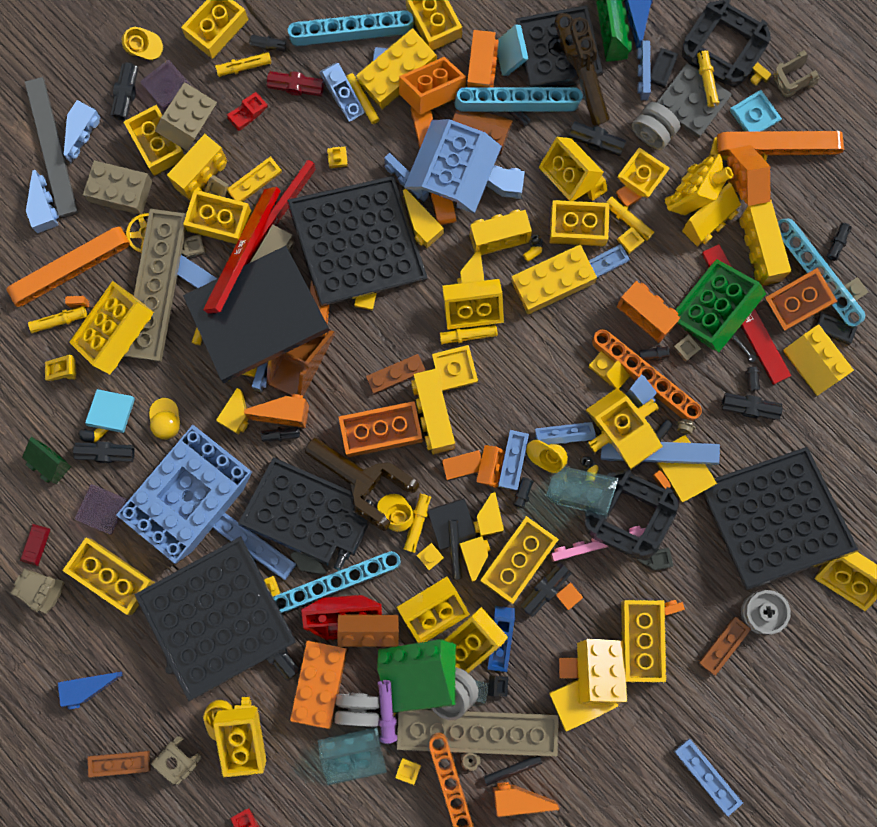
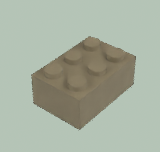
(185, 116)
(117, 187)

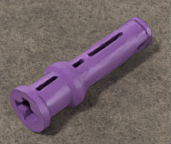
(387, 720)

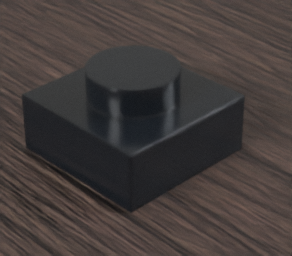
(498, 686)

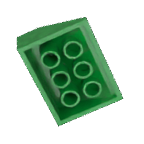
(613, 29)
(719, 305)
(419, 674)

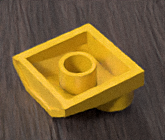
(643, 173)

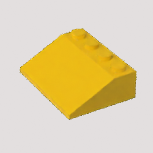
(111, 328)

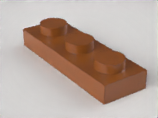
(395, 374)
(724, 646)
(118, 763)

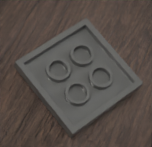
(689, 103)

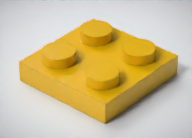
(455, 368)

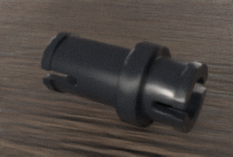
(655, 353)
(521, 496)

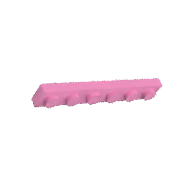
(581, 547)

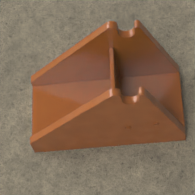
(296, 368)

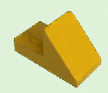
(60, 368)
(609, 370)

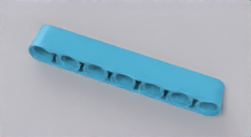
(342, 23)
(526, 94)
(818, 261)
(344, 574)

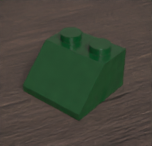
(45, 460)

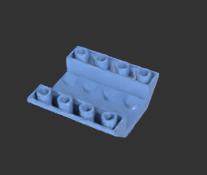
(454, 163)

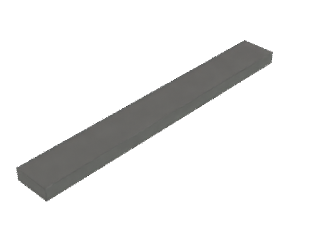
(51, 147)

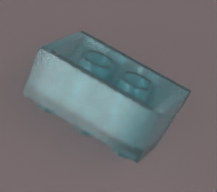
(582, 490)
(351, 756)

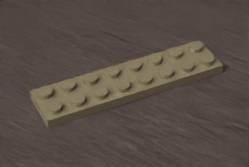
(157, 280)
(481, 732)

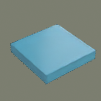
(511, 50)
(755, 113)
(110, 411)

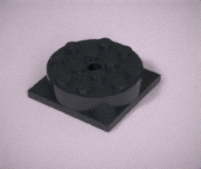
(541, 39)

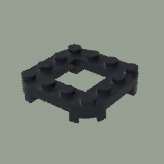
(740, 22)
(656, 530)

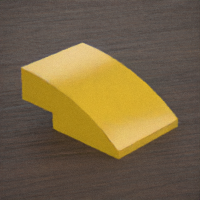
(687, 479)
(571, 711)

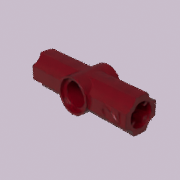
(295, 83)

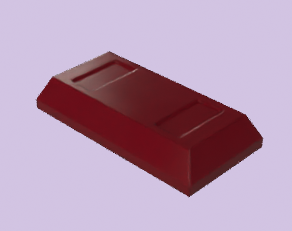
(35, 544)

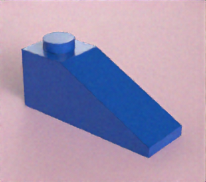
(637, 15)
(504, 618)
(82, 690)

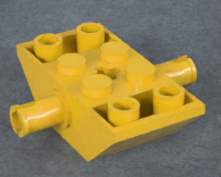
(699, 186)
(633, 441)

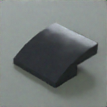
(451, 511)

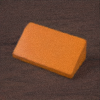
(462, 465)
(491, 466)

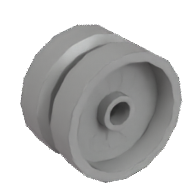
(656, 125)
(777, 612)
(465, 696)
(357, 709)

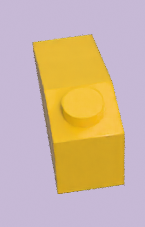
(424, 225)

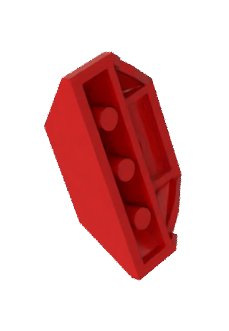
(323, 614)

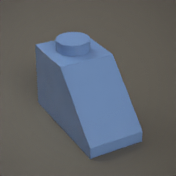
(641, 392)

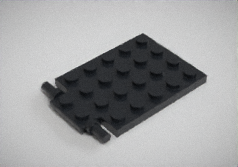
(305, 514)

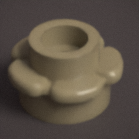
(685, 426)
(465, 761)

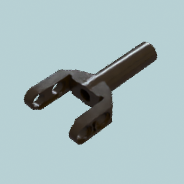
(583, 61)
(361, 480)

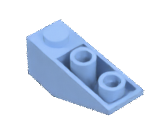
(342, 91)
(79, 125)
(506, 182)
(38, 207)

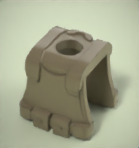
(790, 89)
(37, 590)
(184, 764)

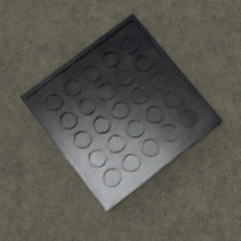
(356, 240)
(262, 317)
(778, 518)
(215, 618)

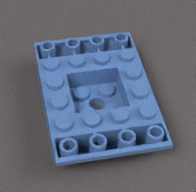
(158, 506)

